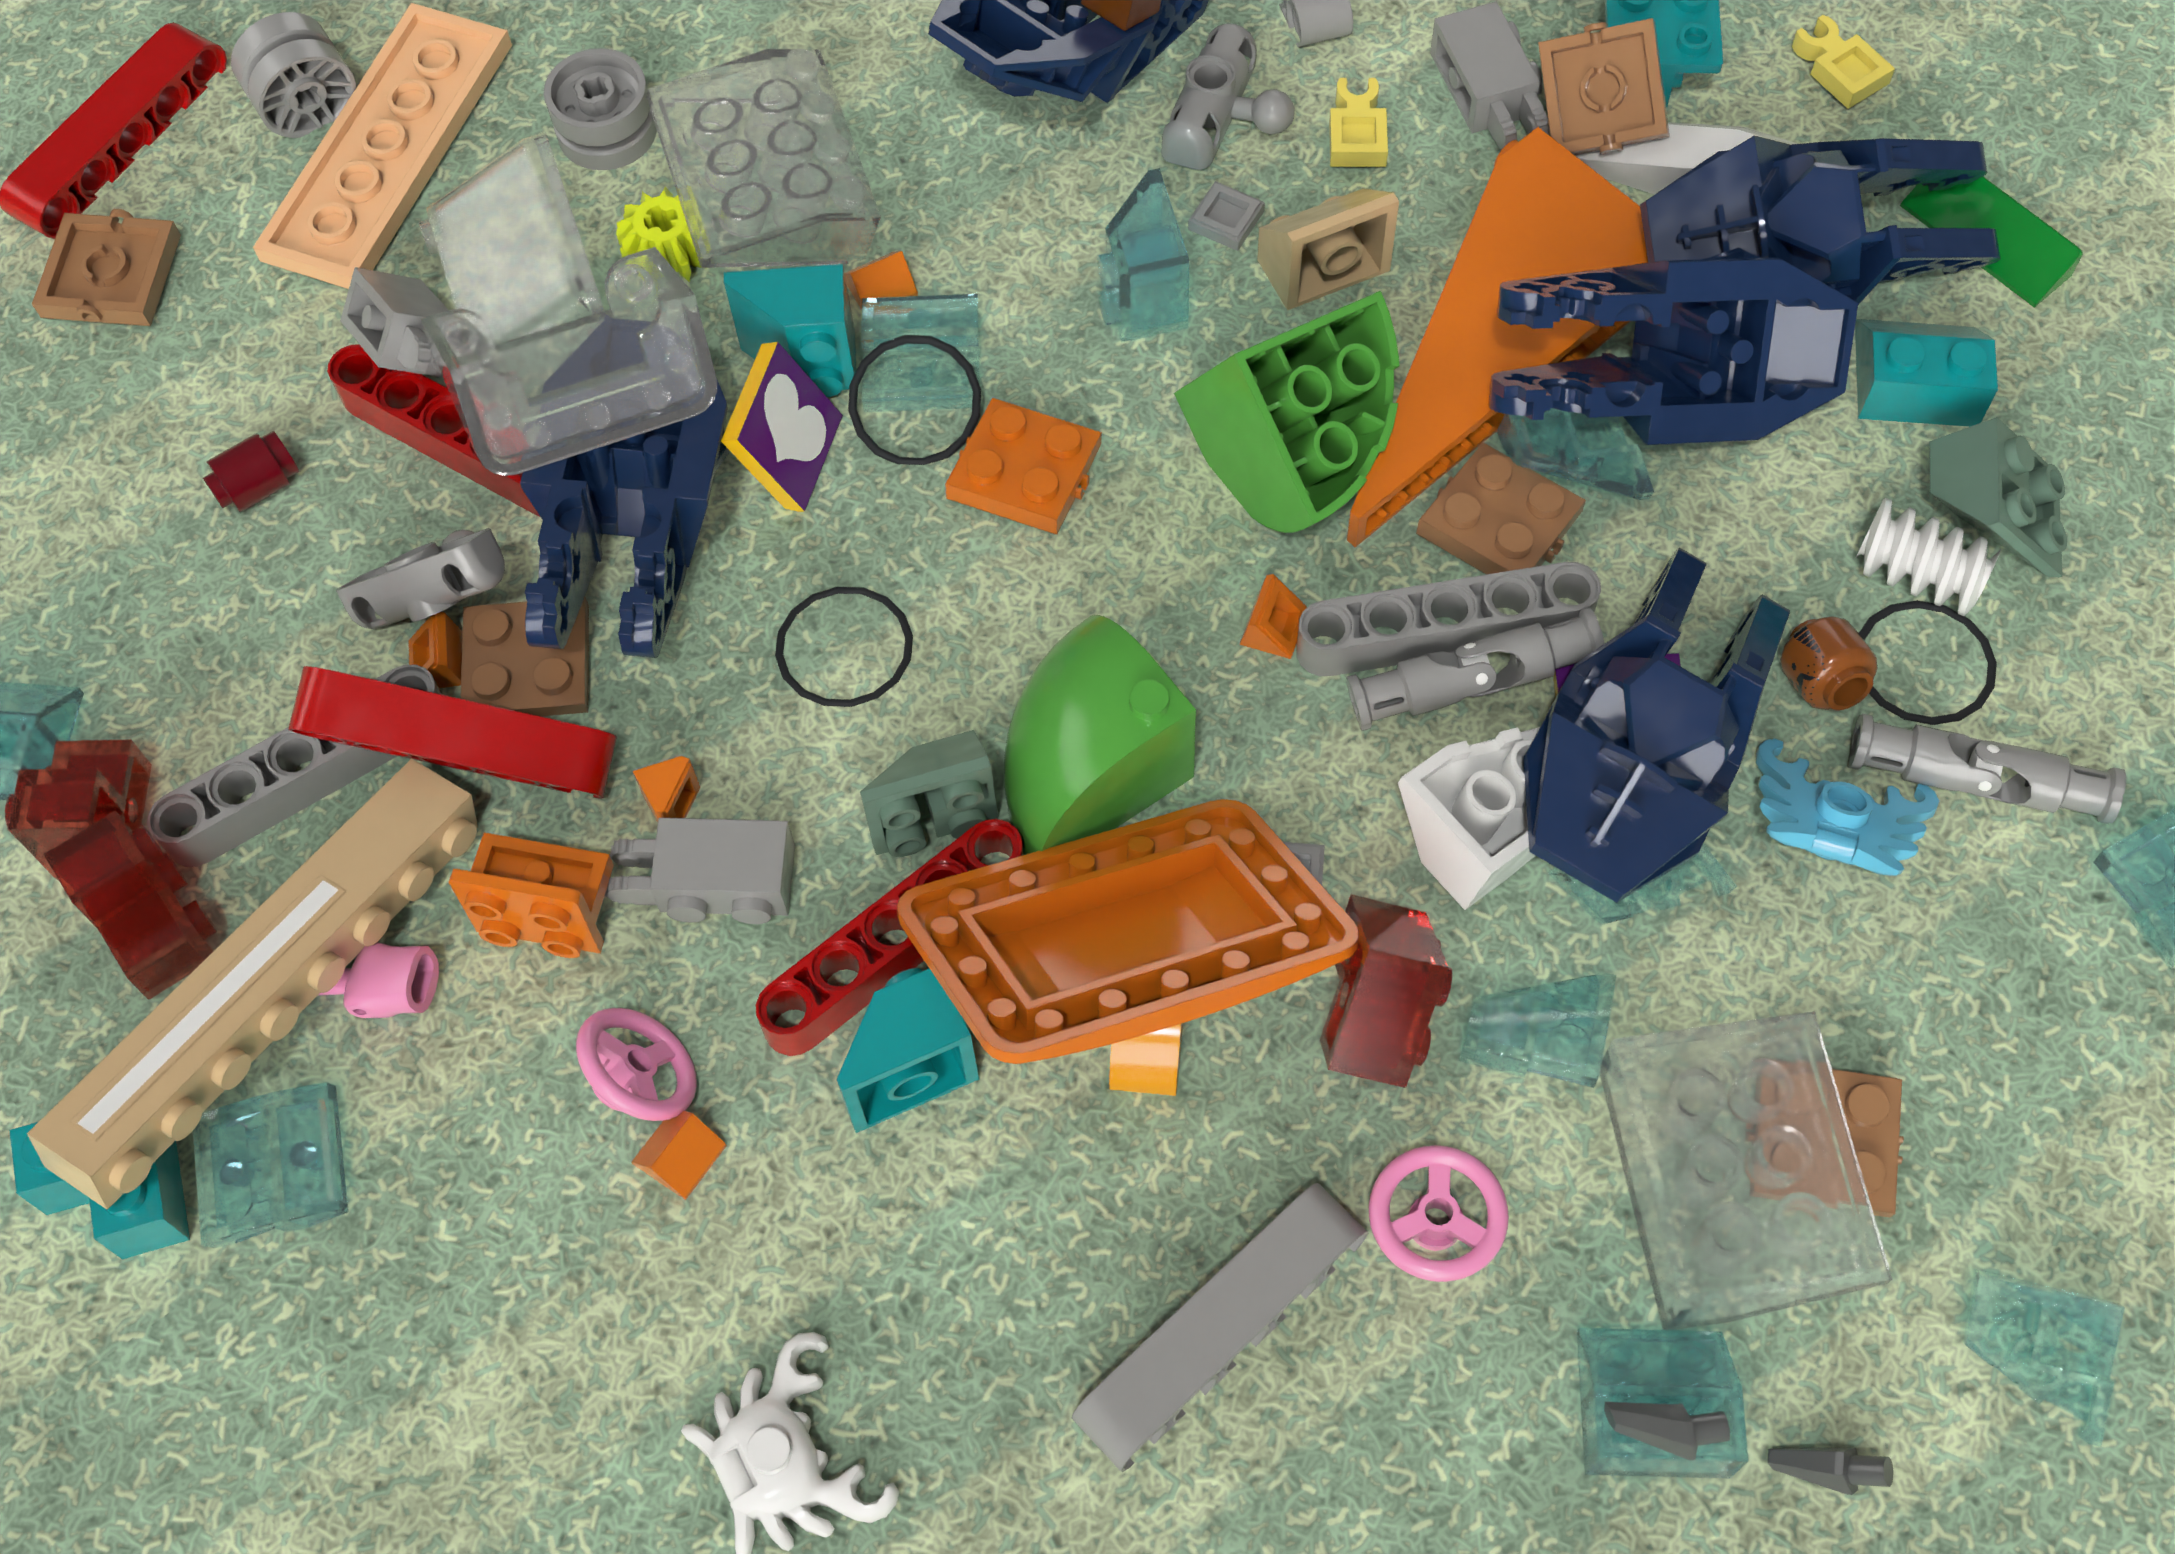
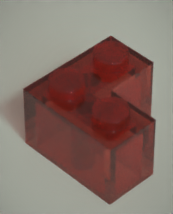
(76, 791)
(134, 902)
(1385, 994)

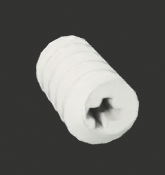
(1927, 557)

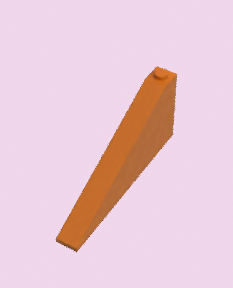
(1534, 220)

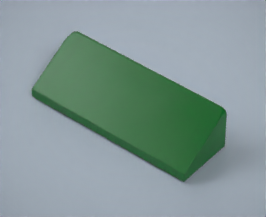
(2031, 252)

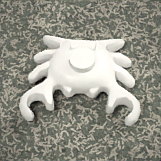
(771, 1461)

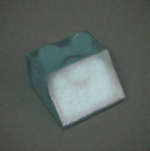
(1144, 265)

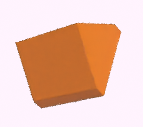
(881, 278)
(1274, 619)
(438, 649)
(669, 787)
(680, 1153)

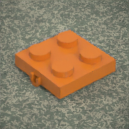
(1024, 466)

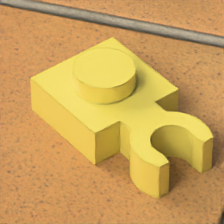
(1844, 68)
(1358, 128)

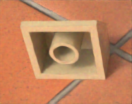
(1329, 245)

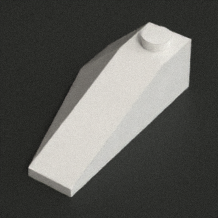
(1661, 161)
(1471, 813)

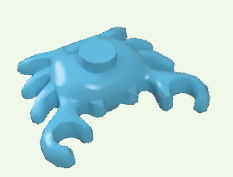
(1840, 818)

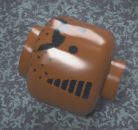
(1829, 663)

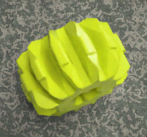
(658, 224)

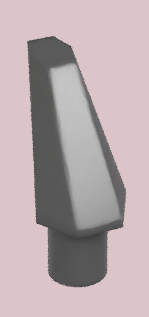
(1668, 1426)
(1833, 1467)

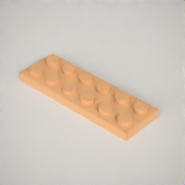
(383, 146)

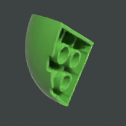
(1300, 414)
(1094, 738)

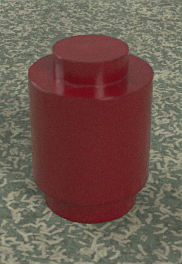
(250, 471)

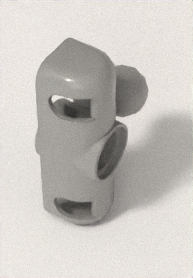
(1215, 97)
(425, 580)

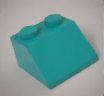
(802, 311)
(1924, 372)
(905, 1051)

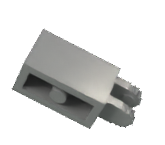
(1488, 72)
(386, 317)
(709, 869)

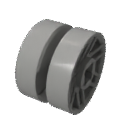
(292, 73)
(600, 109)

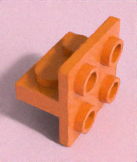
(535, 894)

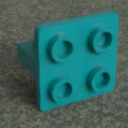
(1685, 31)

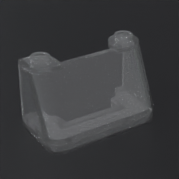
(513, 244)
(581, 379)

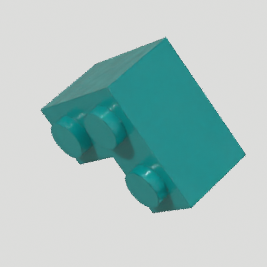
(135, 1224)

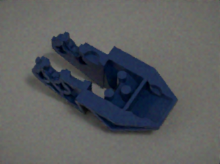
(1054, 46)
(1809, 209)
(1716, 348)
(636, 488)
(1642, 749)

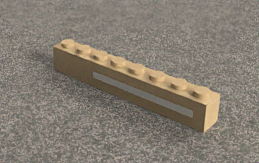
(254, 986)

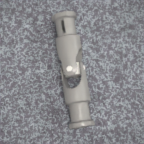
(1448, 677)
(1976, 765)

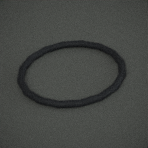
(914, 339)
(1991, 669)
(844, 702)

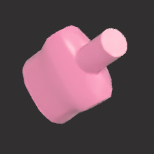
(389, 981)

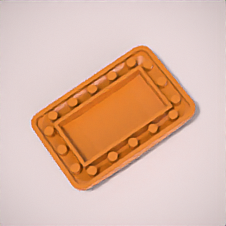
(1125, 931)

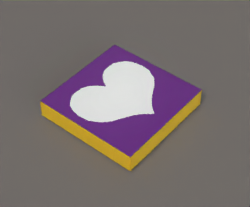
(782, 427)

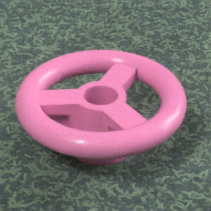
(624, 1072)
(1435, 1237)

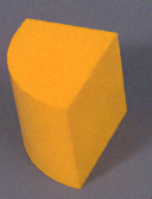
(1147, 1062)

